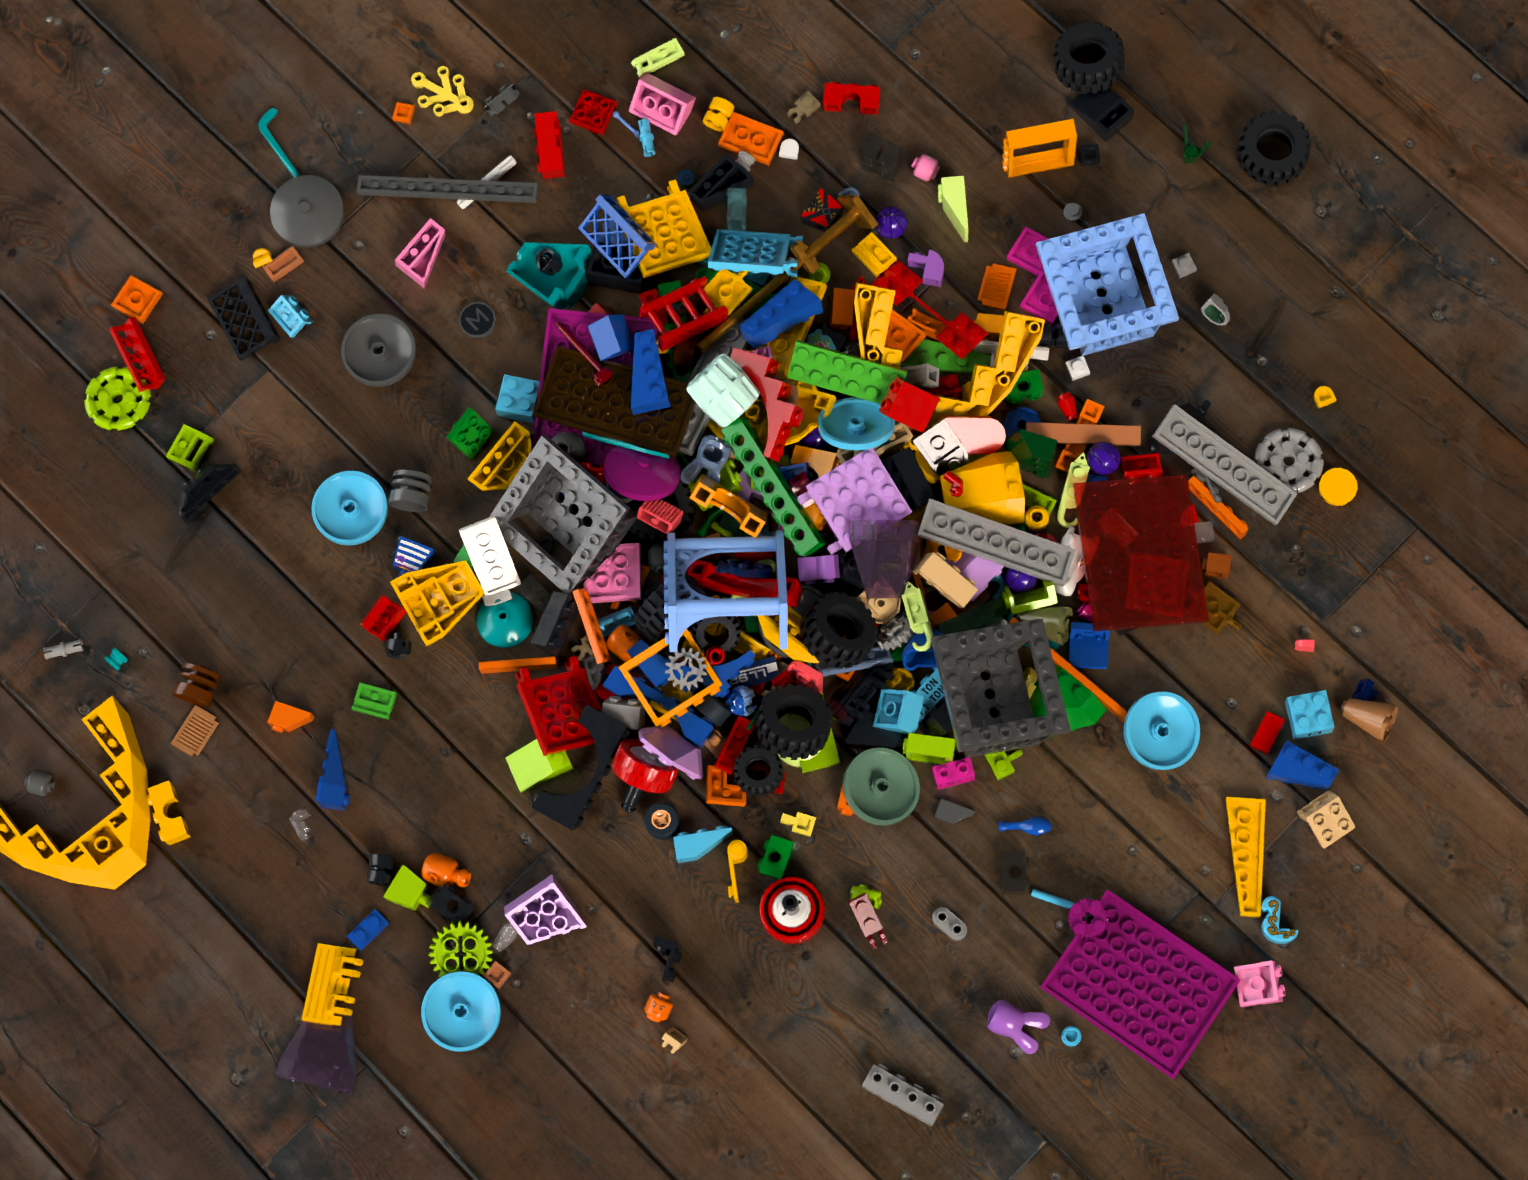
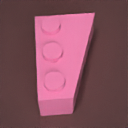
(421, 253)

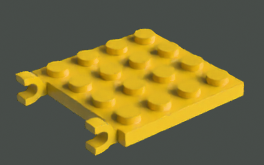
(674, 229)

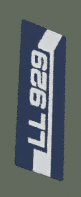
(758, 672)

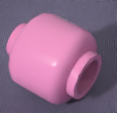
(925, 167)

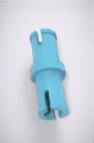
(646, 137)

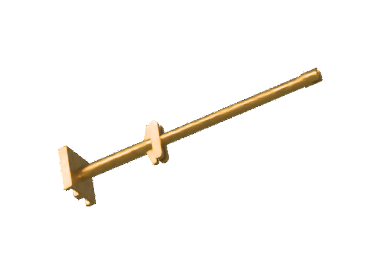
(806, 257)

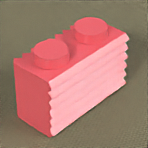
(660, 515)

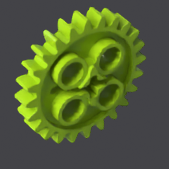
(478, 952)

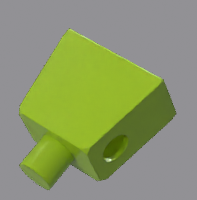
(407, 890)

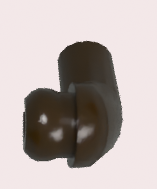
(773, 525)

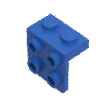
(1087, 647)

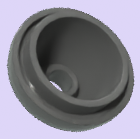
(574, 442)

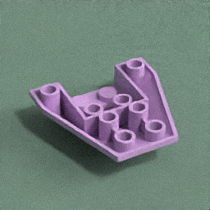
(673, 749)

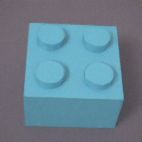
(517, 398)
(1309, 714)

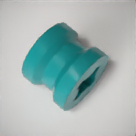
(116, 659)

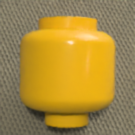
(1038, 512)

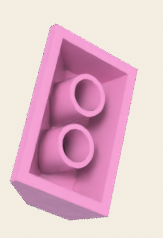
(661, 103)

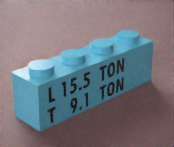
(933, 693)

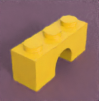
(162, 797)

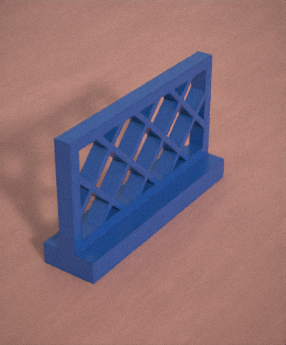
(624, 222)

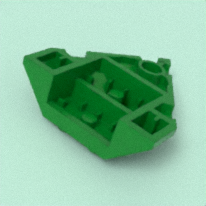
(1080, 703)

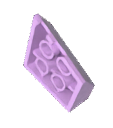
(544, 912)

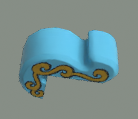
(1270, 924)

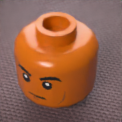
(658, 1007)

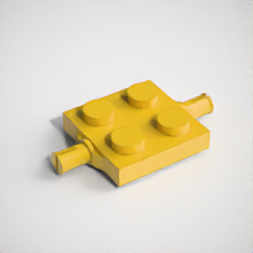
(728, 290)

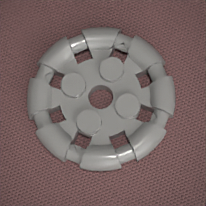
(1294, 451)

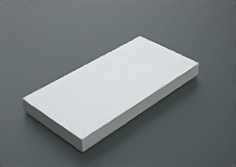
(490, 556)

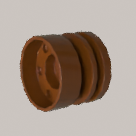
(195, 687)

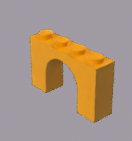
(821, 463)
(748, 515)

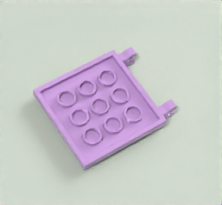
(855, 492)

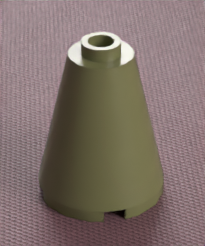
(1055, 621)

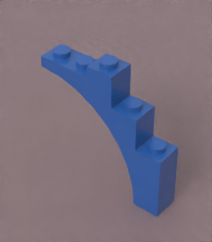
(655, 669)

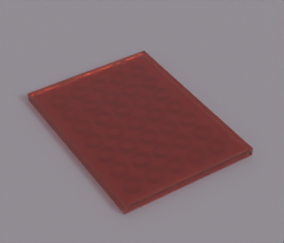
(1140, 553)

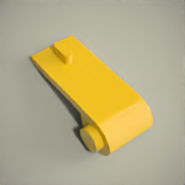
(737, 854)

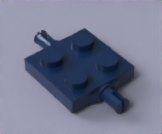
(744, 568)

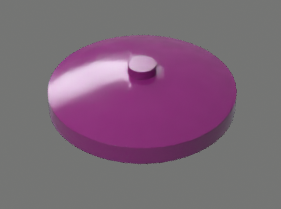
(641, 474)

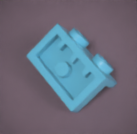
(290, 314)

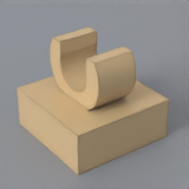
(674, 1038)

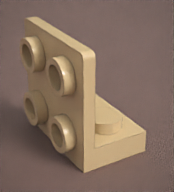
(1327, 818)

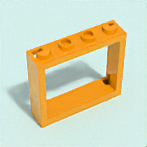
(1038, 135)
(682, 708)

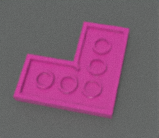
(1039, 297)

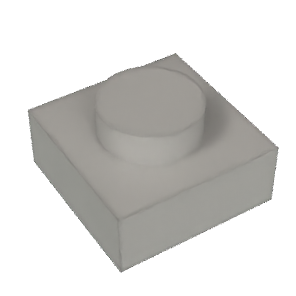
(1184, 265)

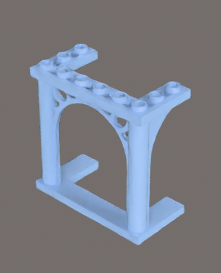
(685, 612)

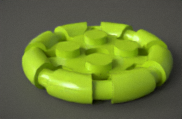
(106, 399)

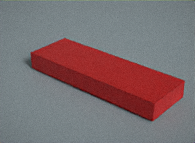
(734, 745)

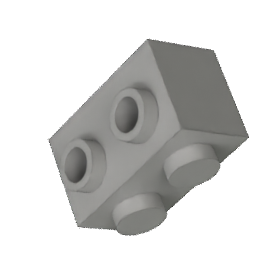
(627, 711)

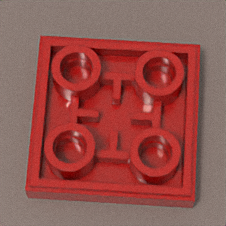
(593, 112)

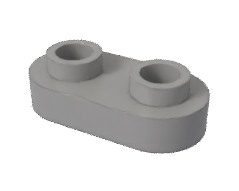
(949, 924)

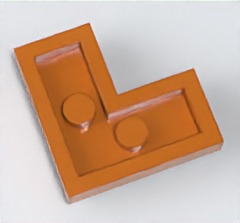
(720, 792)

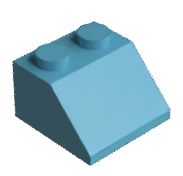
(898, 711)

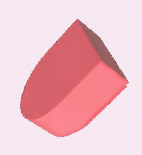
(1305, 645)

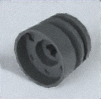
(410, 491)

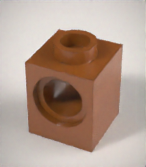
(1217, 565)

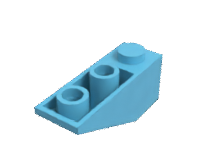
(694, 846)

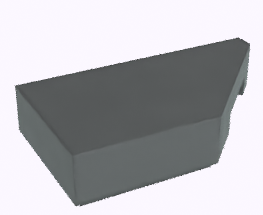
(594, 671)
(952, 812)

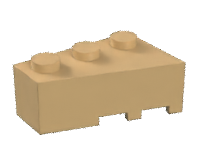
(946, 579)

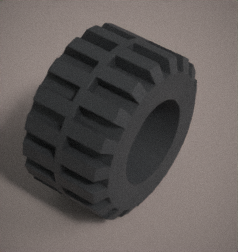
(725, 641)
(758, 787)

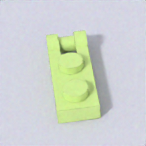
(658, 57)

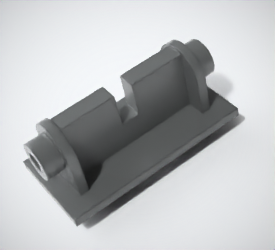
(495, 103)

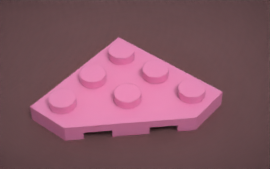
(617, 576)

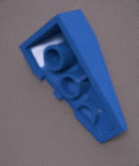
(332, 787)

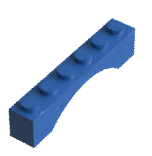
(694, 728)

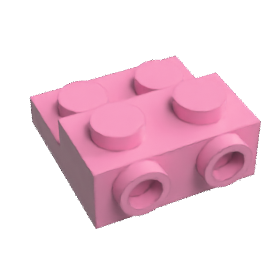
(1259, 983)

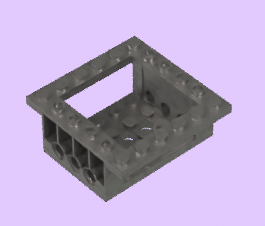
(536, 494)
(994, 650)

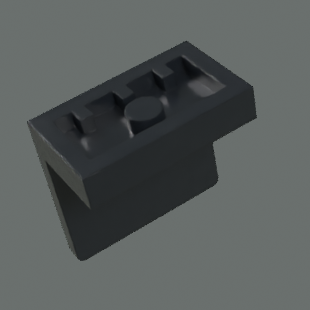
(674, 953)

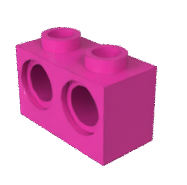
(953, 773)

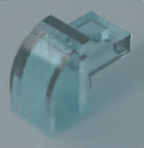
(737, 209)

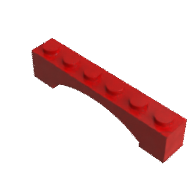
(706, 577)

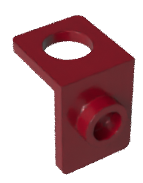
(799, 487)

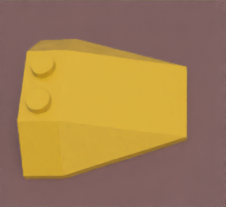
(990, 489)
(437, 597)

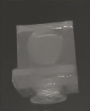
(300, 827)

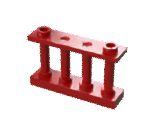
(684, 330)

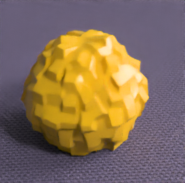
(902, 680)

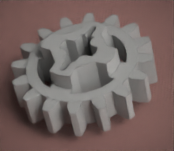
(894, 633)
(677, 666)

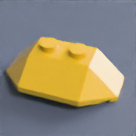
(503, 460)
(796, 648)

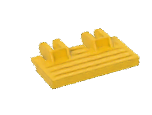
(329, 986)

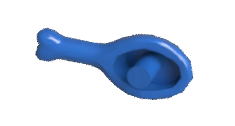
(1032, 826)

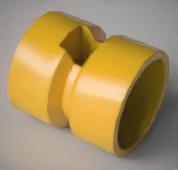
(717, 115)

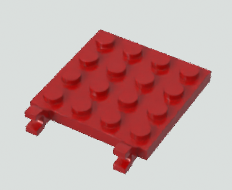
(556, 705)

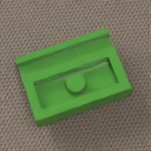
(374, 701)

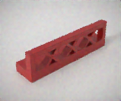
(142, 355)

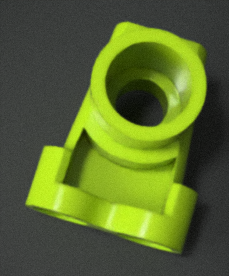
(873, 895)

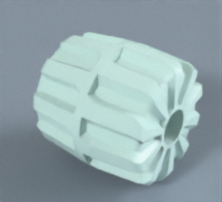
(723, 390)

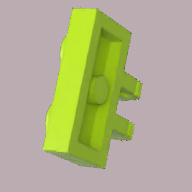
(1001, 764)

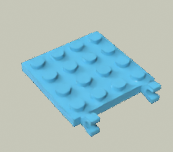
(752, 252)

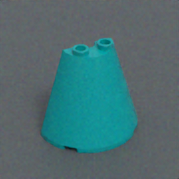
(562, 288)

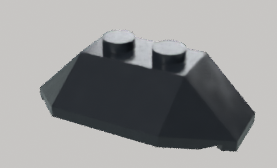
(204, 487)

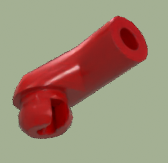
(956, 484)

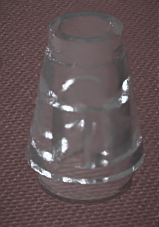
(505, 937)

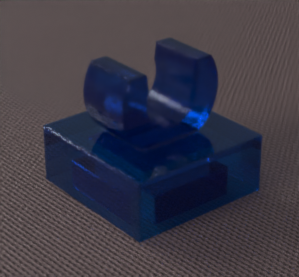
(1364, 690)

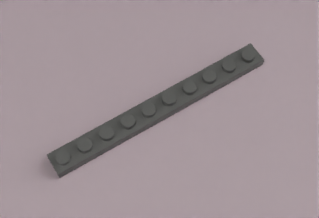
(447, 189)

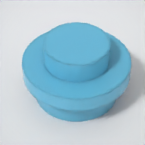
(1071, 1036)

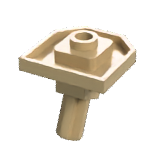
(882, 608)

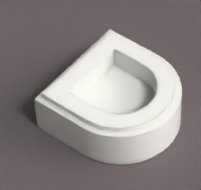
(789, 149)

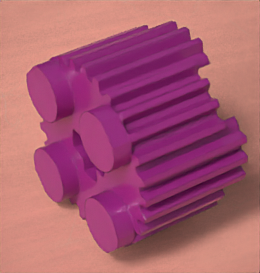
(1092, 908)

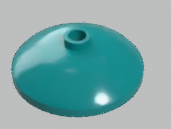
(507, 631)

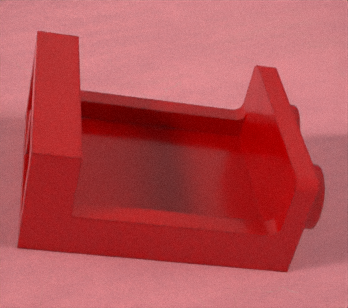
(909, 404)

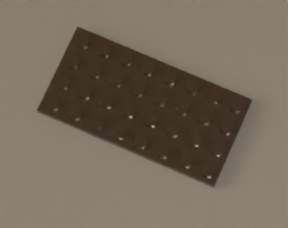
(577, 402)

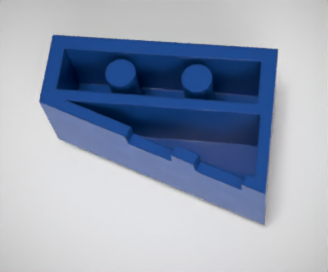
(1302, 768)

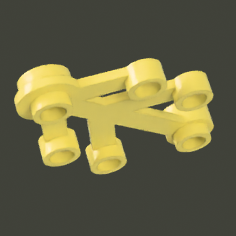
(444, 93)

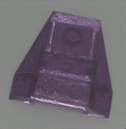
(885, 554)
(321, 1056)

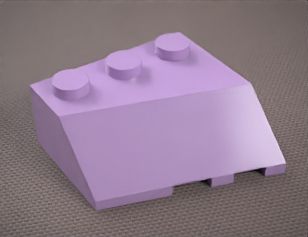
(976, 569)

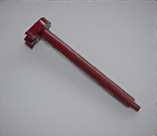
(602, 374)

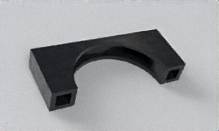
(570, 808)

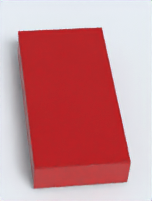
(1267, 732)

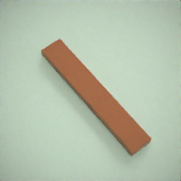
(1088, 433)

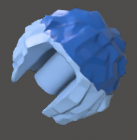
(740, 701)

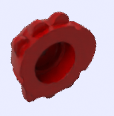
(1082, 593)

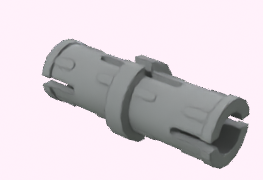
(63, 649)

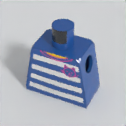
(412, 556)

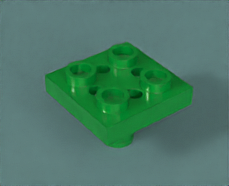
(467, 432)

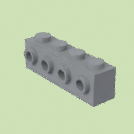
(902, 1095)

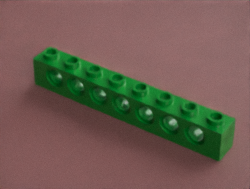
(812, 539)

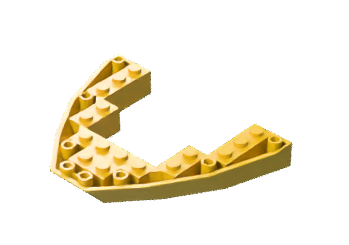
(988, 384)
(119, 842)

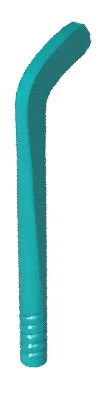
(268, 116)
(625, 445)

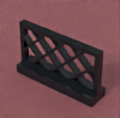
(254, 306)

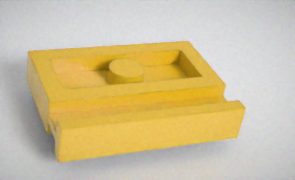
(874, 254)

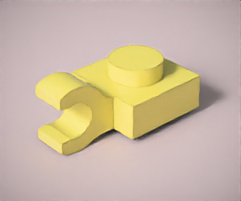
(802, 823)

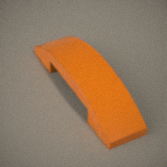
(1089, 415)

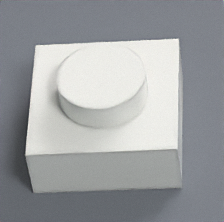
(1077, 368)

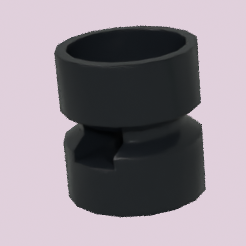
(1047, 336)
(380, 869)

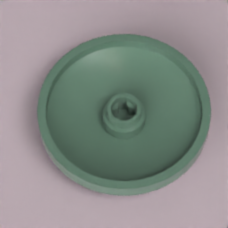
(881, 786)

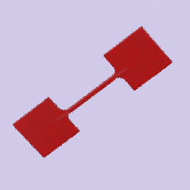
(958, 335)

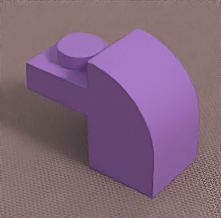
(932, 266)

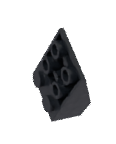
(1103, 112)

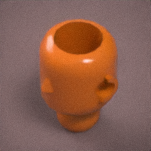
(622, 640)
(444, 870)

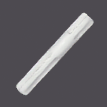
(493, 175)

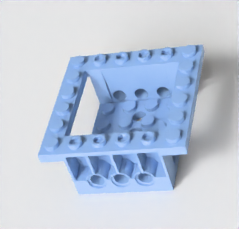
(1102, 248)

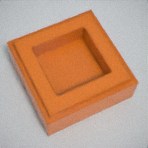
(403, 112)

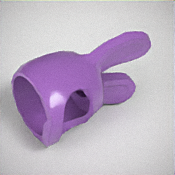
(1008, 1021)

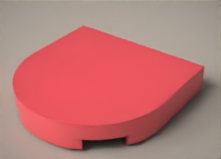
(806, 676)

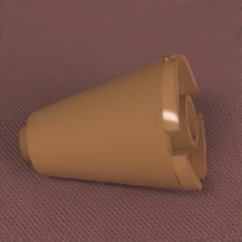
(1371, 716)

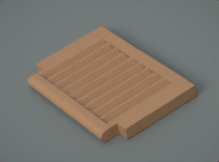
(195, 731)

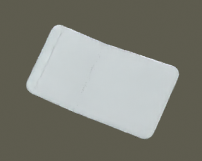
(503, 595)

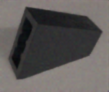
(867, 737)

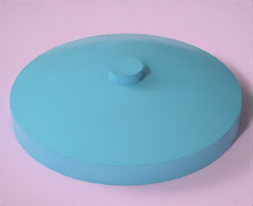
(855, 425)
(349, 508)
(1161, 730)
(461, 1011)

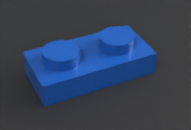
(368, 929)

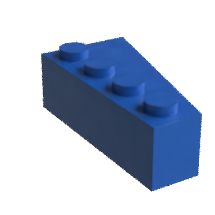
(780, 314)
(648, 378)

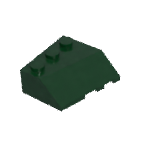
(1033, 452)

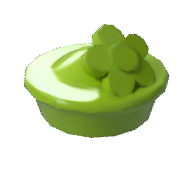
(821, 275)

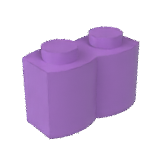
(818, 568)

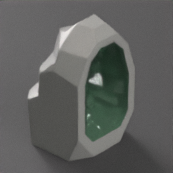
(1216, 310)

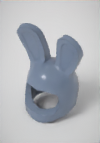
(711, 455)

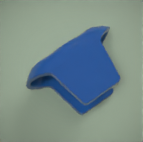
(912, 658)

